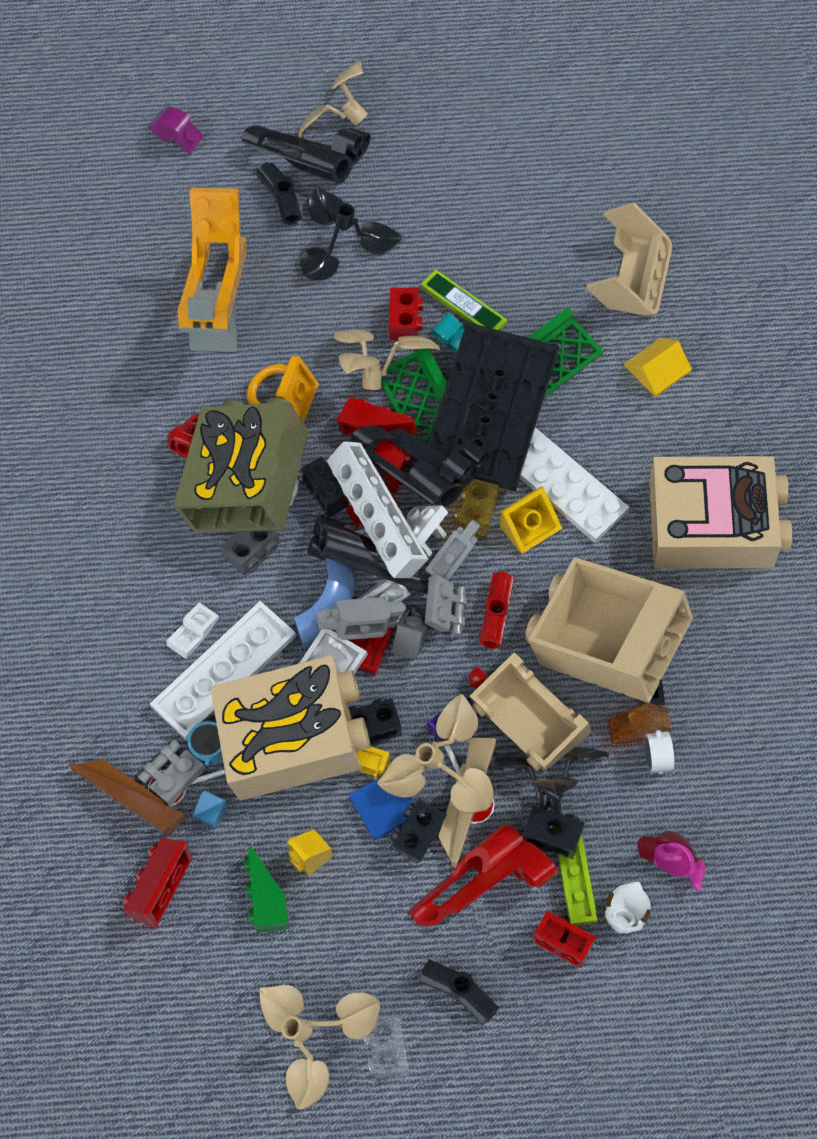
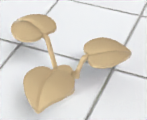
(351, 107)
(371, 368)
(405, 776)
(281, 1006)

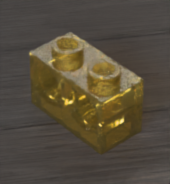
(482, 508)

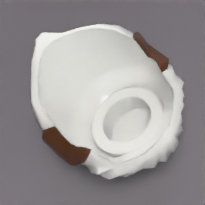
(627, 908)

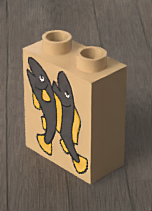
(288, 727)

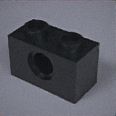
(565, 842)

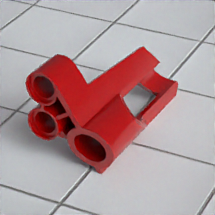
(493, 860)

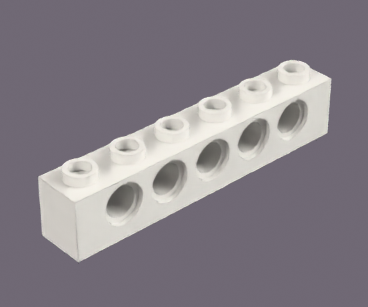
(377, 510)

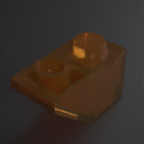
(637, 722)

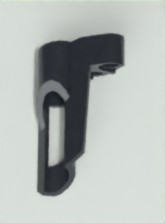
(317, 159)
(435, 475)
(351, 549)

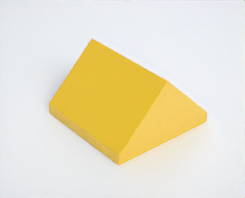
(659, 365)
(529, 520)

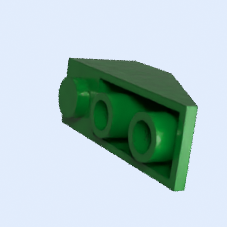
(269, 902)

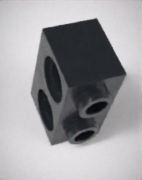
(324, 487)
(378, 729)
(423, 833)

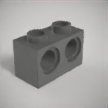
(246, 542)

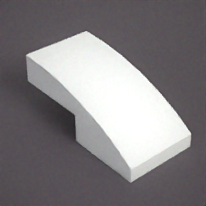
(193, 630)

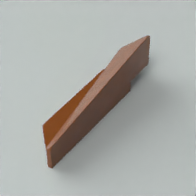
(129, 795)

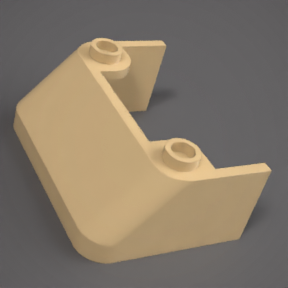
(643, 263)

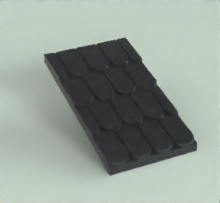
(494, 399)

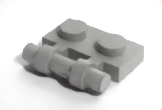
(439, 605)
(176, 777)

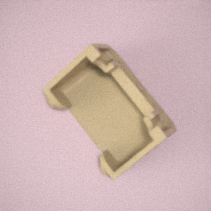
(529, 714)

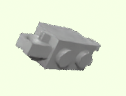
(361, 617)

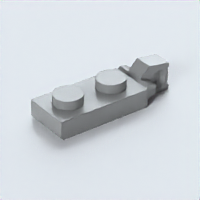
(454, 551)

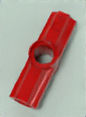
(499, 597)

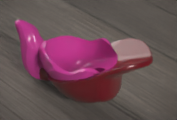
(674, 855)

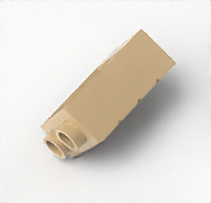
(609, 628)

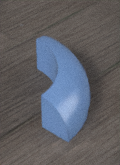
(339, 587)

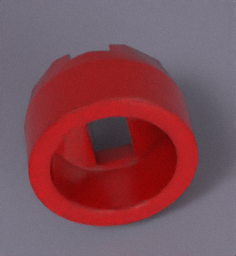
(477, 677)

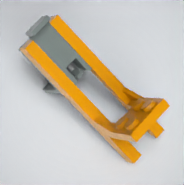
(212, 313)

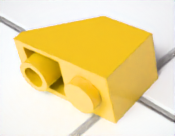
(308, 852)

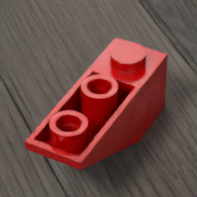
(360, 413)

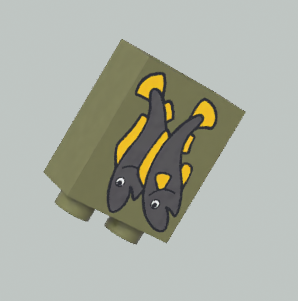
(242, 467)

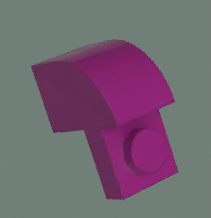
(175, 125)

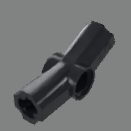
(283, 190)
(474, 999)

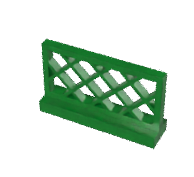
(550, 333)
(432, 374)

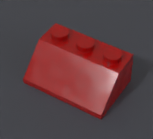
(157, 882)

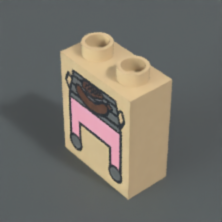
(717, 512)

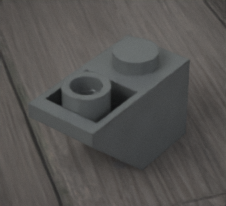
(411, 634)

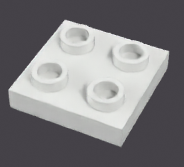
(426, 521)
(345, 653)

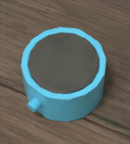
(205, 743)

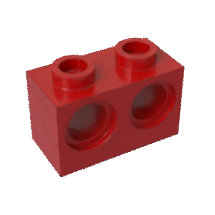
(403, 313)
(563, 939)

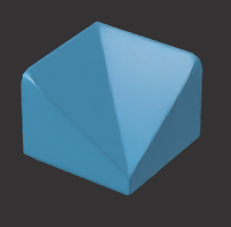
(210, 809)

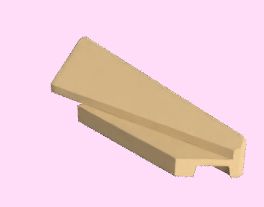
(457, 823)

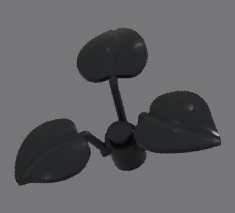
(325, 207)
(554, 787)

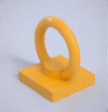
(296, 387)

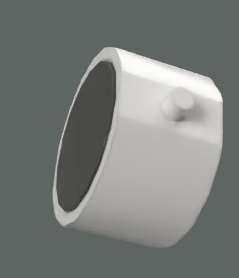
(659, 752)

